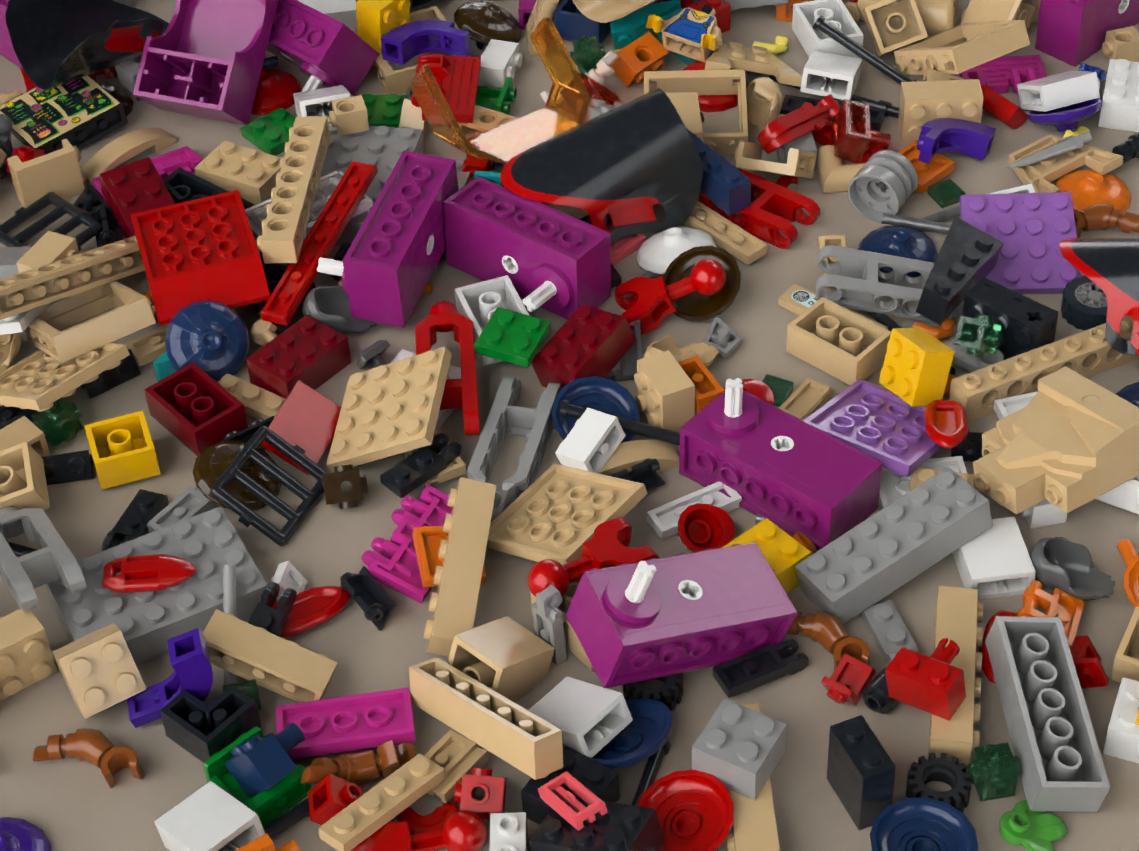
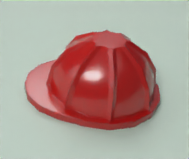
(705, 527)

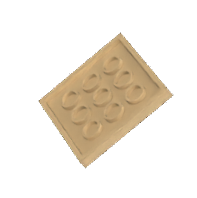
(43, 380)
(390, 409)
(561, 513)

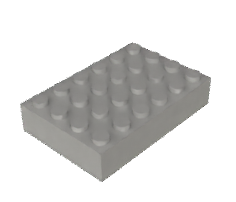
(377, 147)
(155, 616)

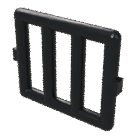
(63, 207)
(235, 472)

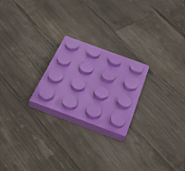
(1031, 234)
(877, 425)

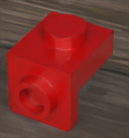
(1088, 663)
(848, 680)

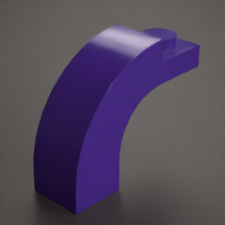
(424, 36)
(954, 136)
(192, 673)

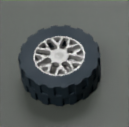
(1084, 304)

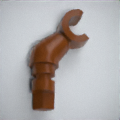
(1103, 217)
(831, 635)
(93, 747)
(360, 766)

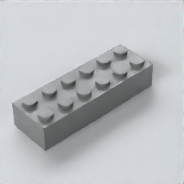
(894, 545)
(1046, 714)

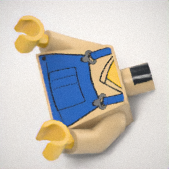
(689, 32)

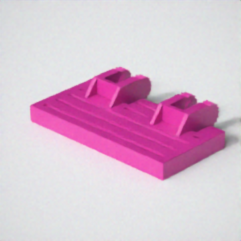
(1006, 72)
(167, 164)
(398, 565)

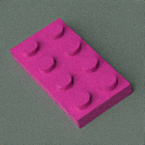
(349, 722)

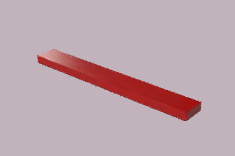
(319, 243)

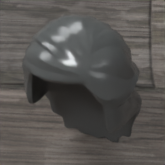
(332, 308)
(1070, 569)

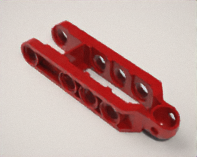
(760, 216)
(461, 391)

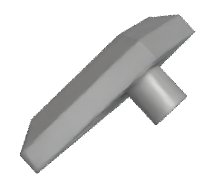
(722, 337)

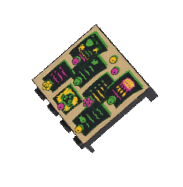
(72, 111)

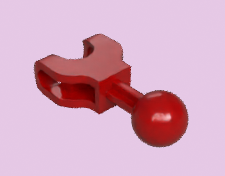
(655, 298)
(604, 550)
(459, 833)

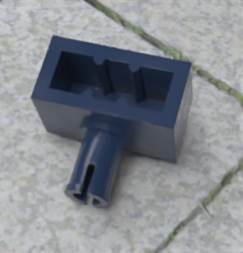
(264, 761)

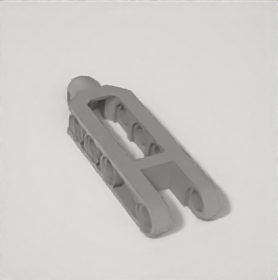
(860, 281)
(509, 419)
(39, 567)

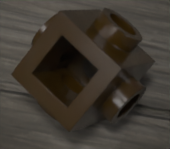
(332, 485)

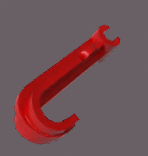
(797, 123)

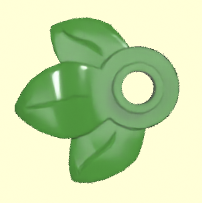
(1031, 828)

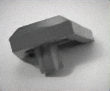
(373, 354)

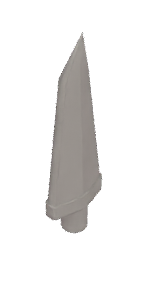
(1068, 144)

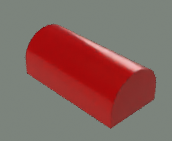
(1002, 108)

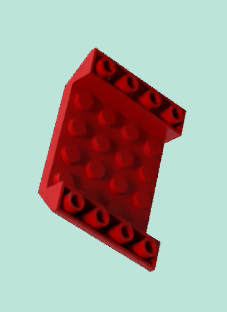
(200, 254)

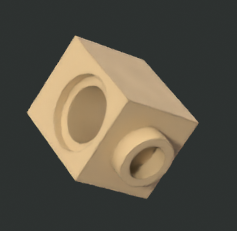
(1122, 44)
(349, 115)

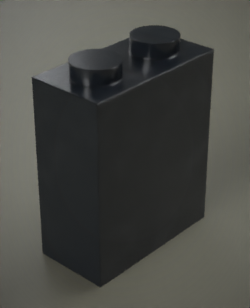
(859, 770)

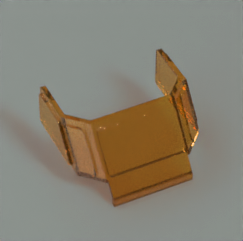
(563, 109)

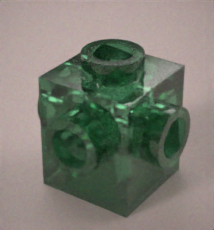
(587, 53)
(978, 335)
(59, 422)
(994, 771)

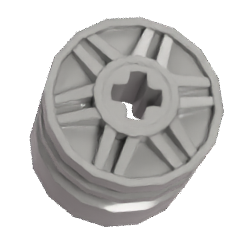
(882, 185)

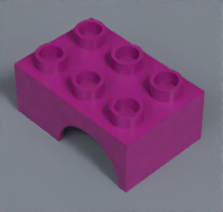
(208, 59)

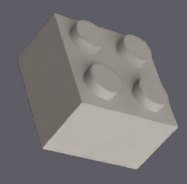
(740, 748)

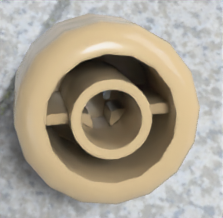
(938, 15)

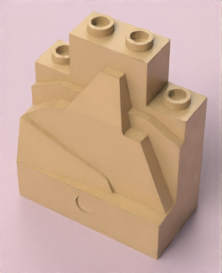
(1061, 446)

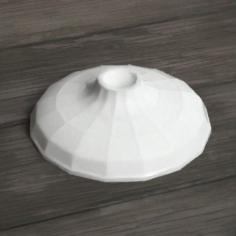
(667, 245)

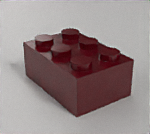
(133, 190)
(584, 347)
(302, 352)
(195, 408)

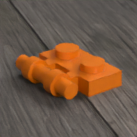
(1055, 605)

